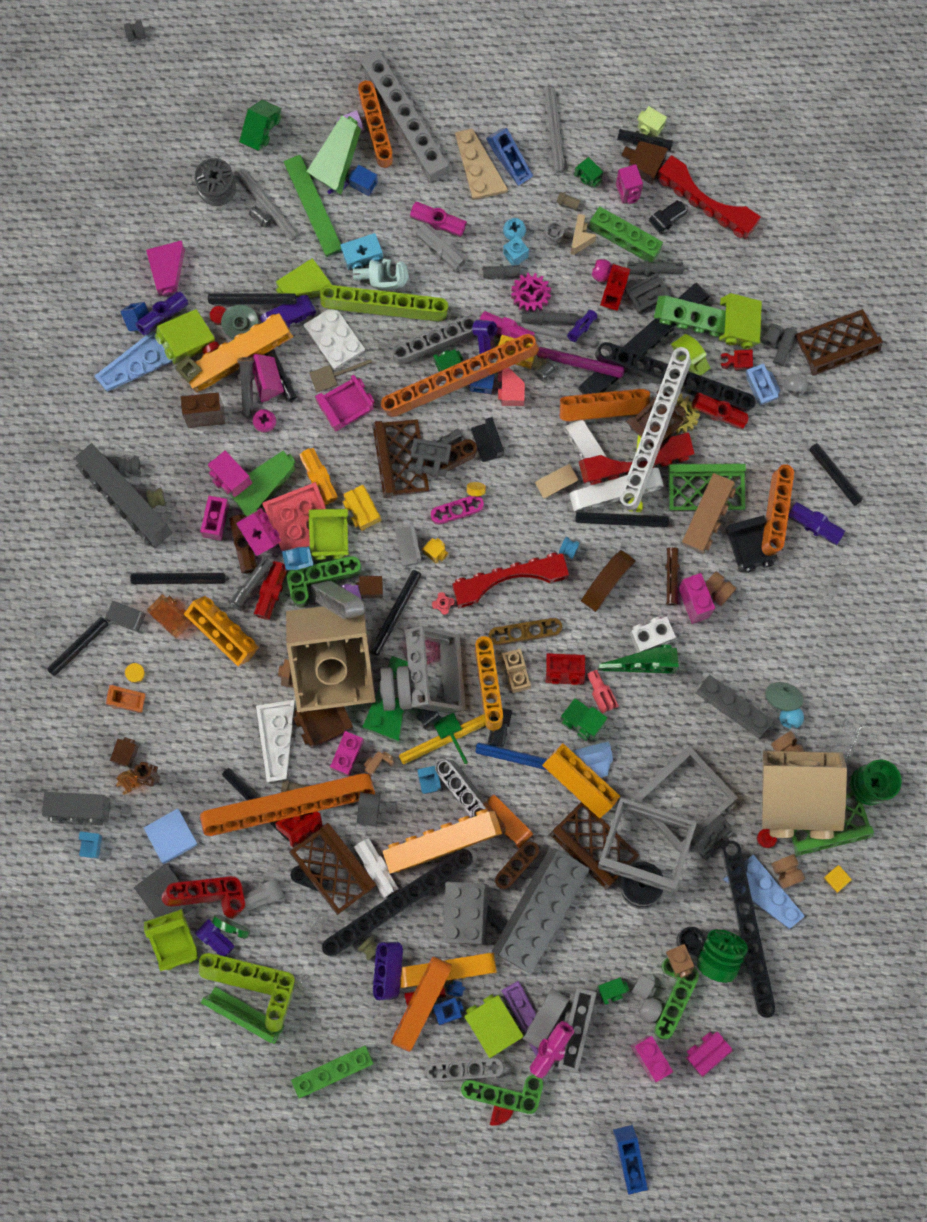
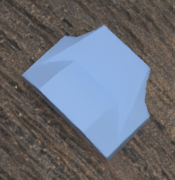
(762, 384)
(596, 757)

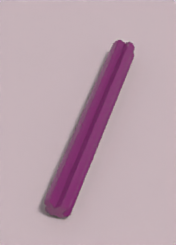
(581, 362)

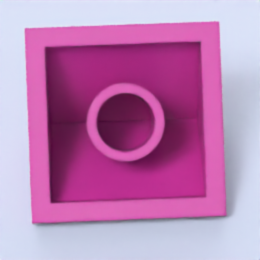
(266, 377)

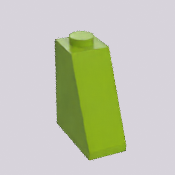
(303, 280)

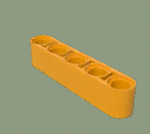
(488, 691)
(461, 968)

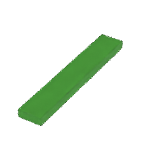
(313, 205)

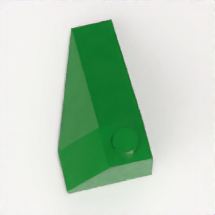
(655, 660)

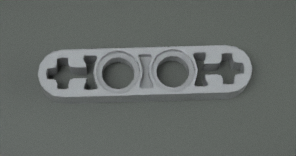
(465, 1070)

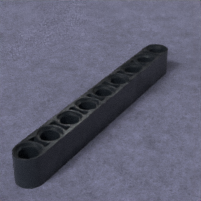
(642, 342)
(648, 373)
(387, 904)
(754, 937)

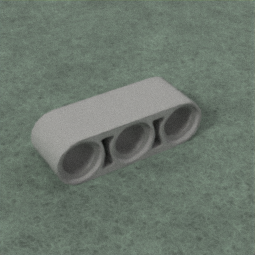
(546, 1018)

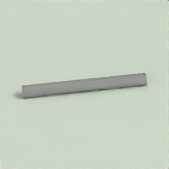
(557, 334)

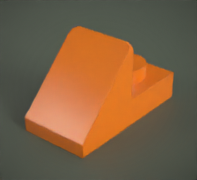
(125, 699)

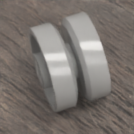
(395, 688)

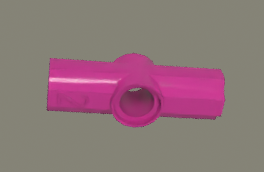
(448, 223)
(505, 326)
(551, 1049)

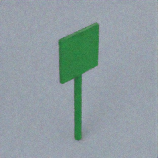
(447, 727)

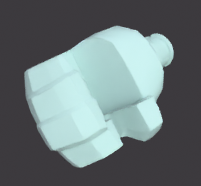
(380, 275)

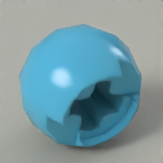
(519, 226)
(791, 718)

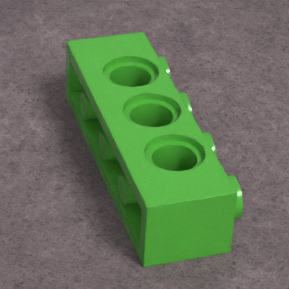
(625, 235)
(665, 313)
(332, 1071)

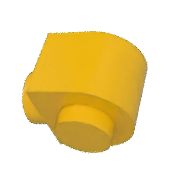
(435, 550)

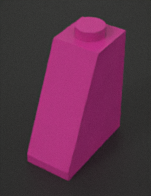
(166, 266)

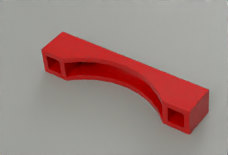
(737, 218)
(600, 467)
(548, 569)

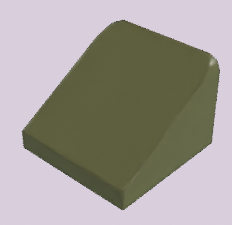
(188, 368)

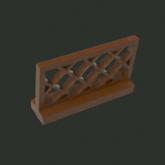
(847, 353)
(384, 461)
(580, 854)
(347, 860)

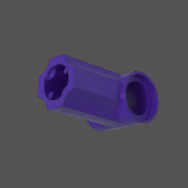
(486, 332)
(214, 938)

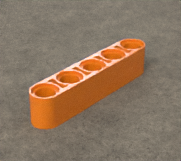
(375, 116)
(603, 404)
(772, 516)
(421, 1004)

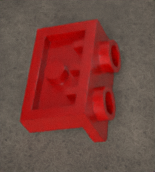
(565, 669)
(300, 827)

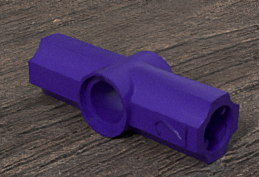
(161, 313)
(816, 523)

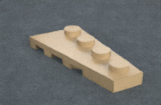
(478, 167)

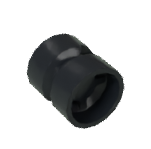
(692, 938)

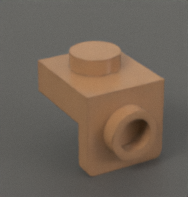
(285, 674)
(373, 763)
(680, 961)

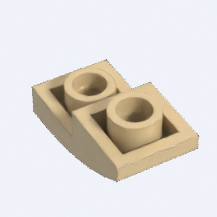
(556, 481)
(516, 670)

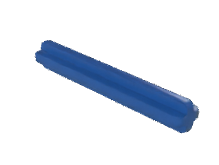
(510, 755)

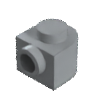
(644, 986)

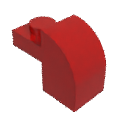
(615, 287)

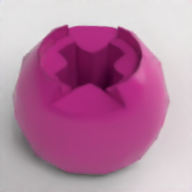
(601, 270)
(260, 415)

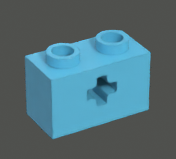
(368, 245)

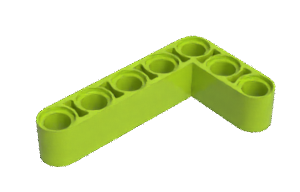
(254, 982)

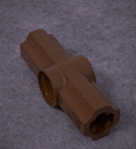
(245, 555)
(147, 774)

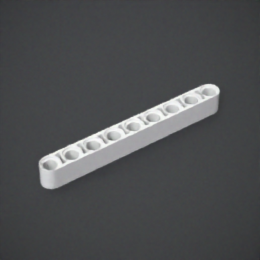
(655, 437)

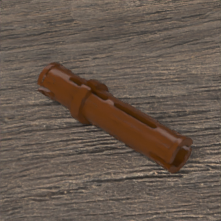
(672, 576)

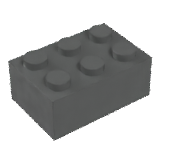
(76, 808)
(465, 913)

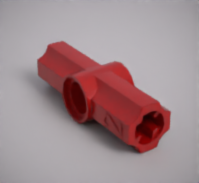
(729, 414)
(270, 590)

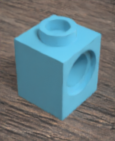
(515, 251)

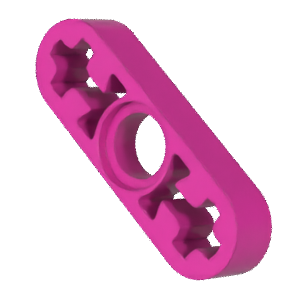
(442, 509)

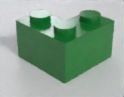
(257, 124)
(583, 720)

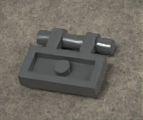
(432, 452)
(713, 837)

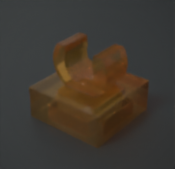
(128, 780)

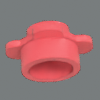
(444, 609)

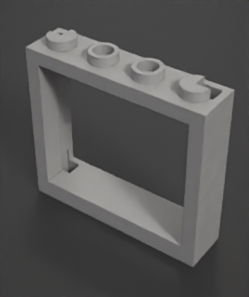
(451, 669)
(728, 804)
(649, 811)

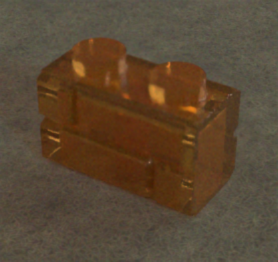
(169, 616)

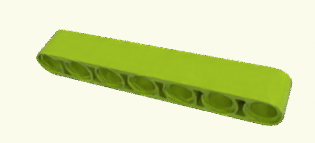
(375, 299)

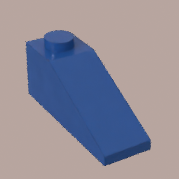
(509, 155)
(630, 1159)

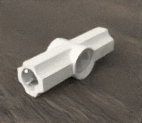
(376, 868)

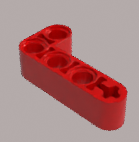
(202, 895)

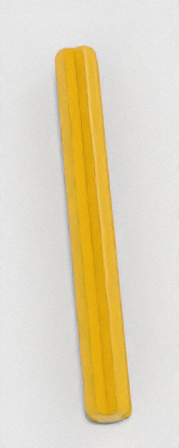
(436, 742)

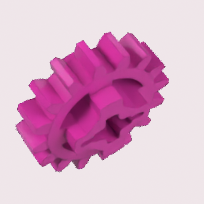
(537, 287)

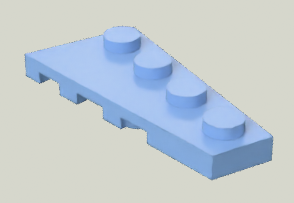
(134, 363)
(767, 893)

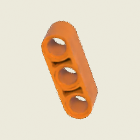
(515, 828)

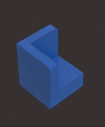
(134, 313)

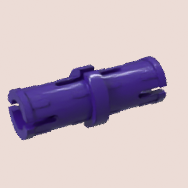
(588, 318)

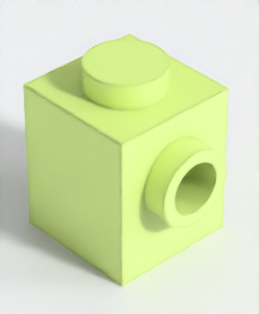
(651, 122)

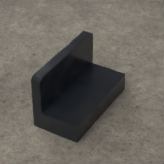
(488, 440)

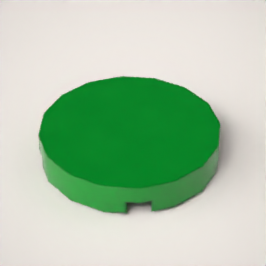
(230, 926)

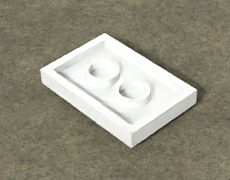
(334, 338)

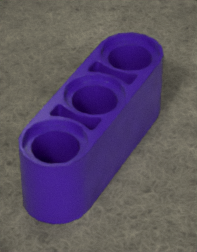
(293, 313)
(387, 970)

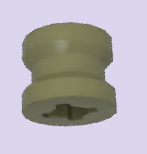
(156, 498)
(369, 948)

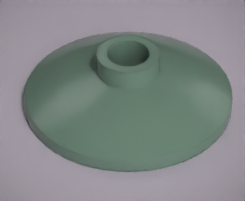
(237, 314)
(784, 696)

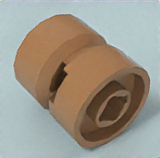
(719, 588)
(787, 743)
(788, 871)

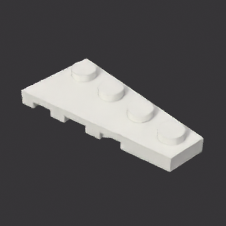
(275, 730)

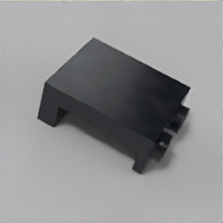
(746, 544)

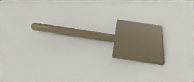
(325, 378)

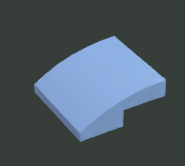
(170, 836)

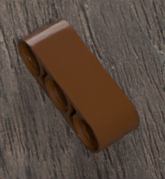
(461, 456)
(518, 856)

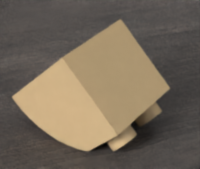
(328, 659)
(803, 793)

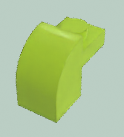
(697, 354)

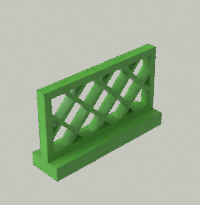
(702, 471)
(840, 837)
(240, 1013)

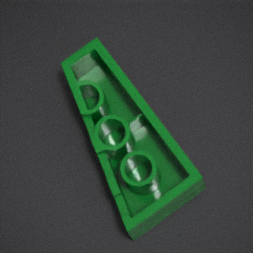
(386, 723)

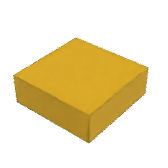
(837, 878)

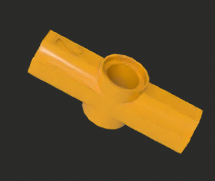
(317, 473)

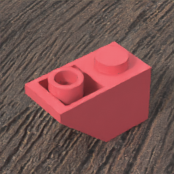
(512, 388)

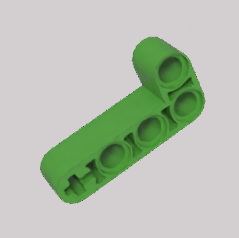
(323, 569)
(672, 1000)
(500, 1092)

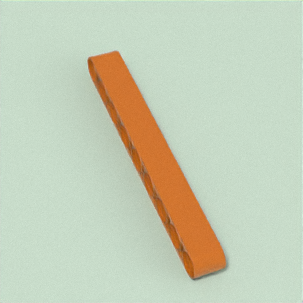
(469, 376)
(285, 804)

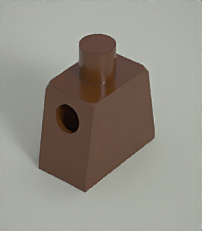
(647, 158)

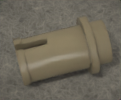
(568, 201)
(287, 786)

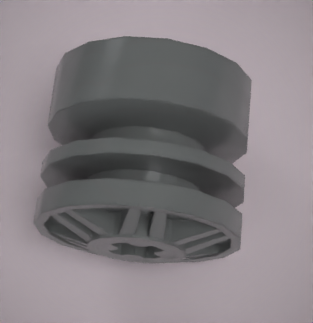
(217, 191)

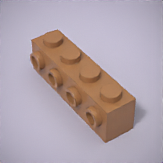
(708, 513)

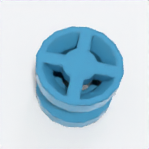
(569, 547)

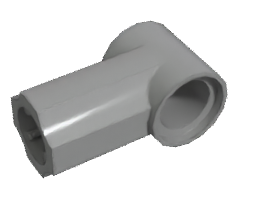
(265, 894)

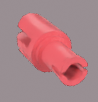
(602, 693)

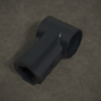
(664, 219)
(427, 717)
(498, 737)
(306, 881)

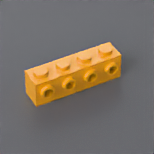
(221, 630)
(581, 780)

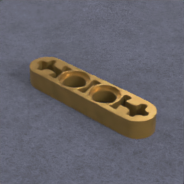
(525, 633)

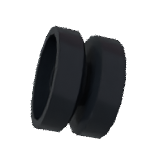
(637, 896)

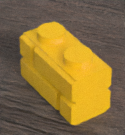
(361, 507)

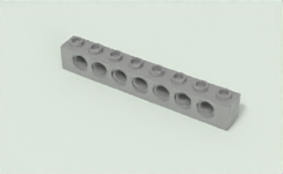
(376, 61)

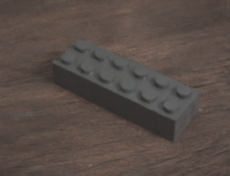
(123, 496)
(540, 910)

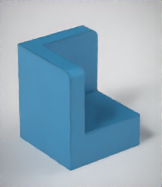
(297, 558)
(429, 780)
(90, 844)

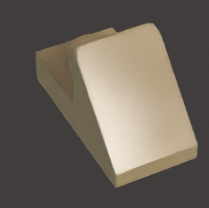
(581, 238)

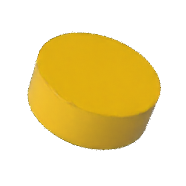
(476, 489)
(134, 672)

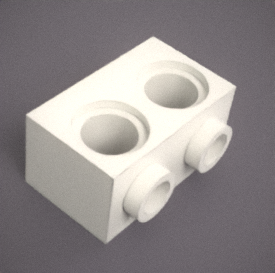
(654, 638)

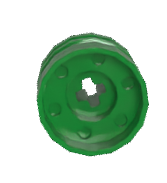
(875, 782)
(721, 956)

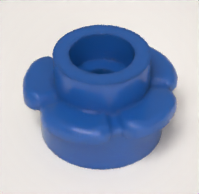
(455, 988)

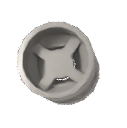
(556, 230)

